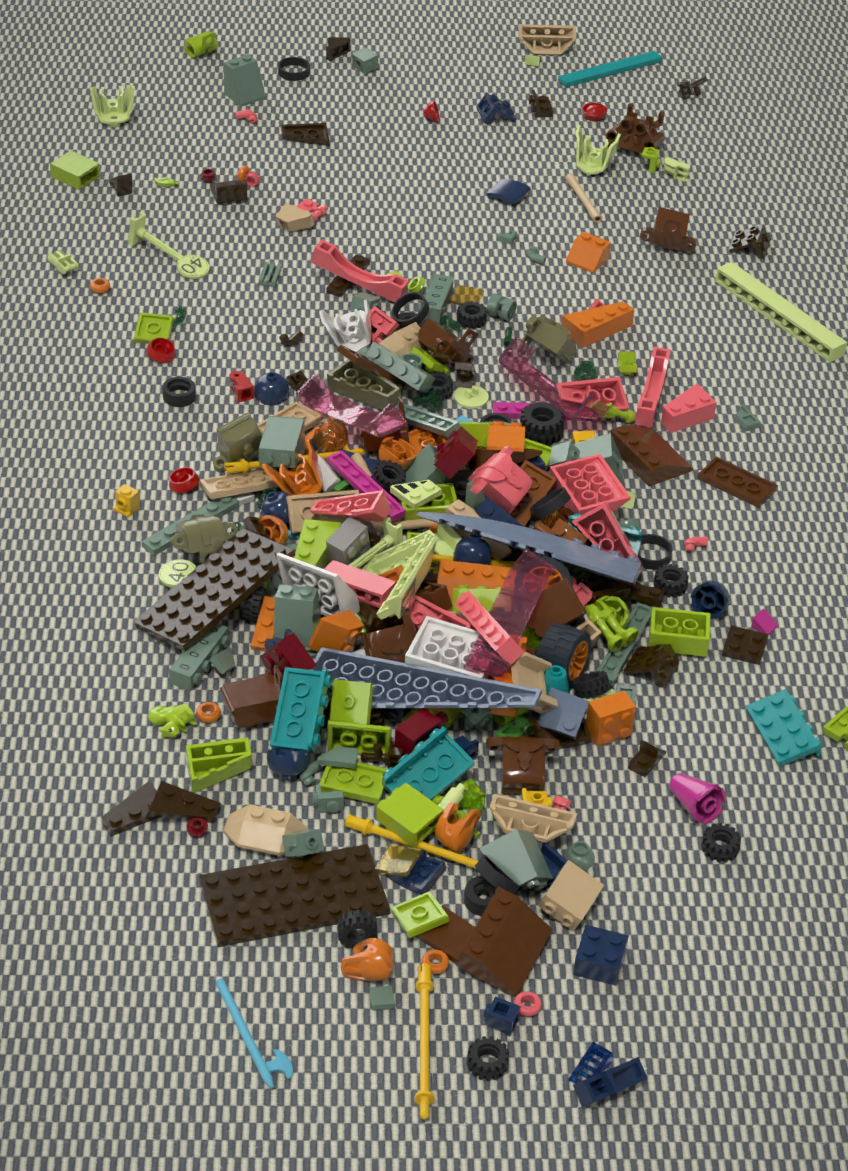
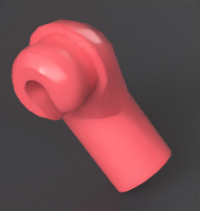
(248, 114)
(695, 541)

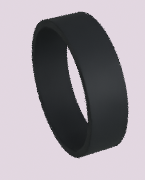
(294, 76)
(418, 318)
(550, 503)
(660, 541)
(495, 875)

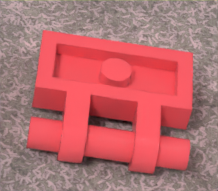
(313, 208)
(383, 323)

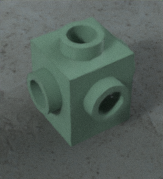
(477, 717)

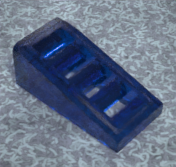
(593, 1050)

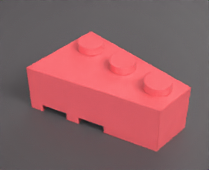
(688, 409)

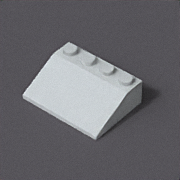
(333, 592)
(443, 647)

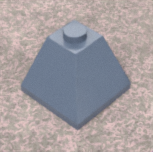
(567, 716)

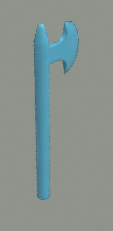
(280, 1063)

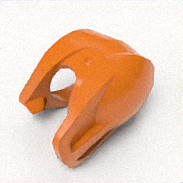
(456, 834)
(371, 964)

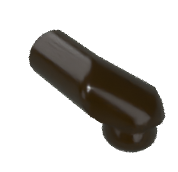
(285, 340)

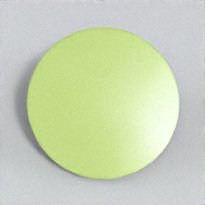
(471, 397)

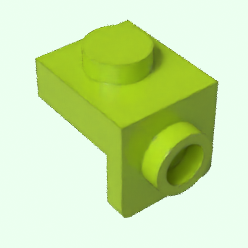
(652, 154)
(626, 362)

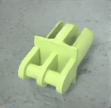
(676, 168)
(62, 261)

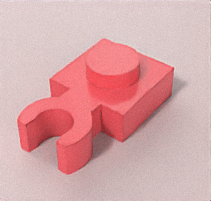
(583, 592)

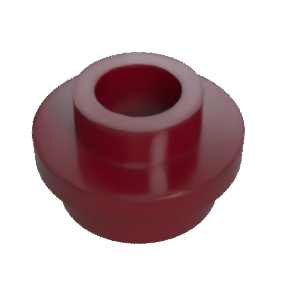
(208, 175)
(197, 832)

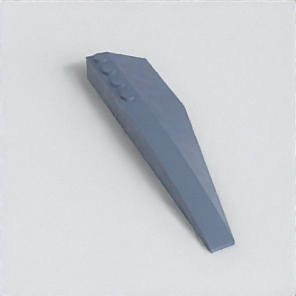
(544, 544)
(422, 687)

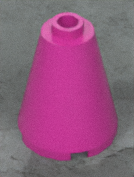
(698, 797)

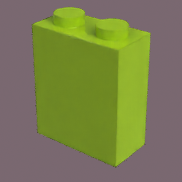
(75, 170)
(408, 814)

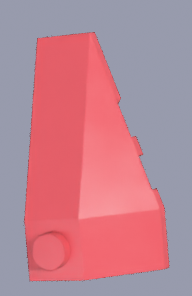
(607, 389)
(363, 506)
(420, 608)

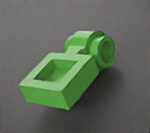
(519, 727)

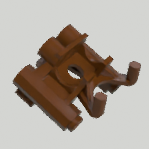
(637, 133)

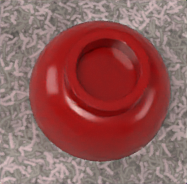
(431, 111)

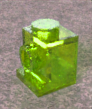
(473, 796)

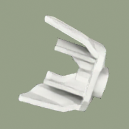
(350, 330)

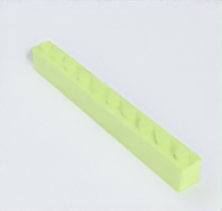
(781, 312)

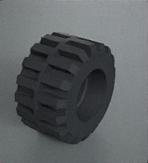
(543, 423)

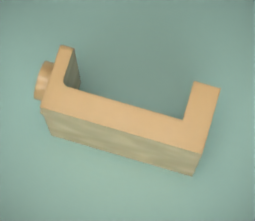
(529, 672)
(571, 895)

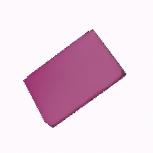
(764, 622)

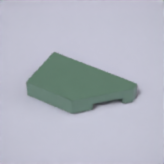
(747, 419)
(223, 661)
(339, 757)

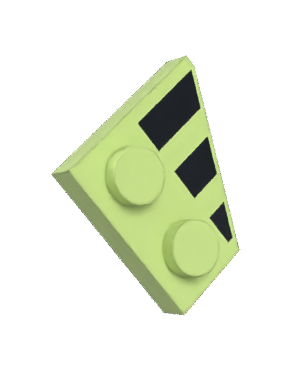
(416, 493)

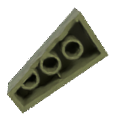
(363, 385)

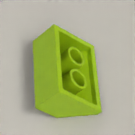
(358, 736)

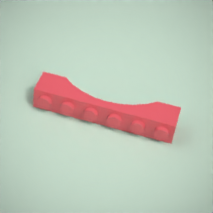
(331, 259)
(653, 387)
(489, 627)

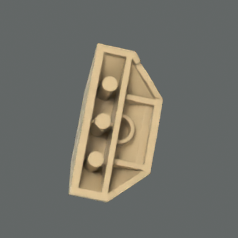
(547, 38)
(404, 340)
(540, 819)
(261, 828)

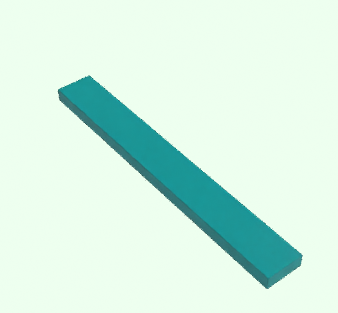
(609, 68)

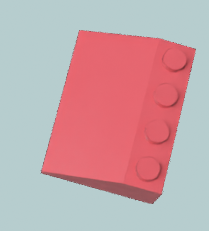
(589, 484)

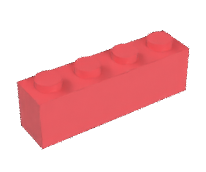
(368, 586)

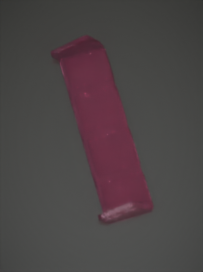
(516, 359)
(318, 397)
(511, 610)

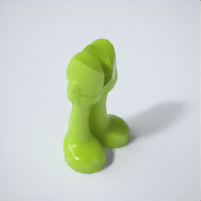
(599, 615)

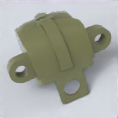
(551, 337)
(237, 441)
(202, 535)

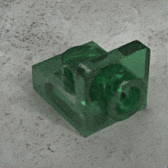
(430, 399)

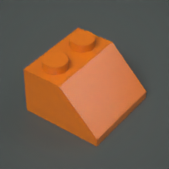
(589, 252)
(337, 632)

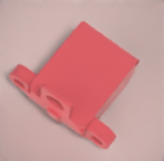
(501, 480)

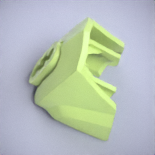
(113, 108)
(592, 159)

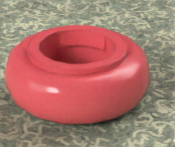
(528, 997)

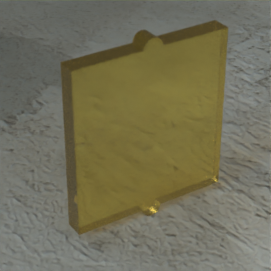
(465, 294)
(398, 860)

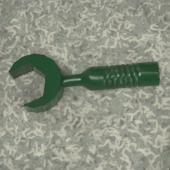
(508, 335)

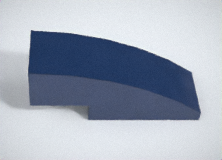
(610, 1082)

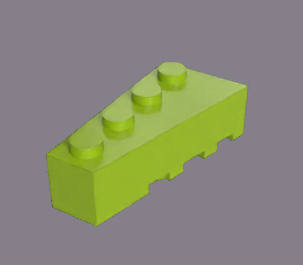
(312, 542)

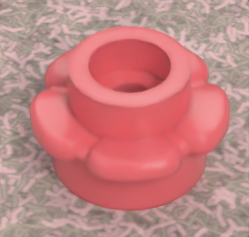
(250, 182)
(561, 803)

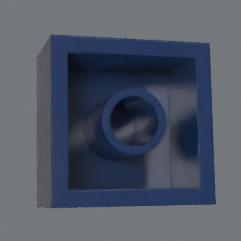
(600, 955)

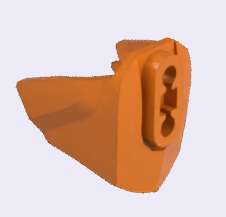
(300, 480)

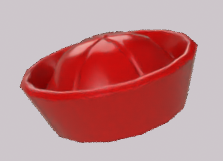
(594, 111)
(161, 350)
(183, 480)

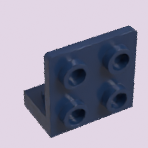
(490, 105)

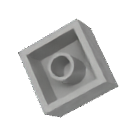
(348, 542)

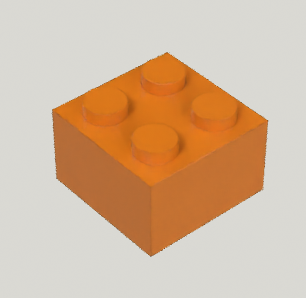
(610, 718)

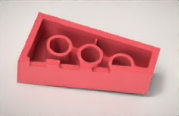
(605, 531)

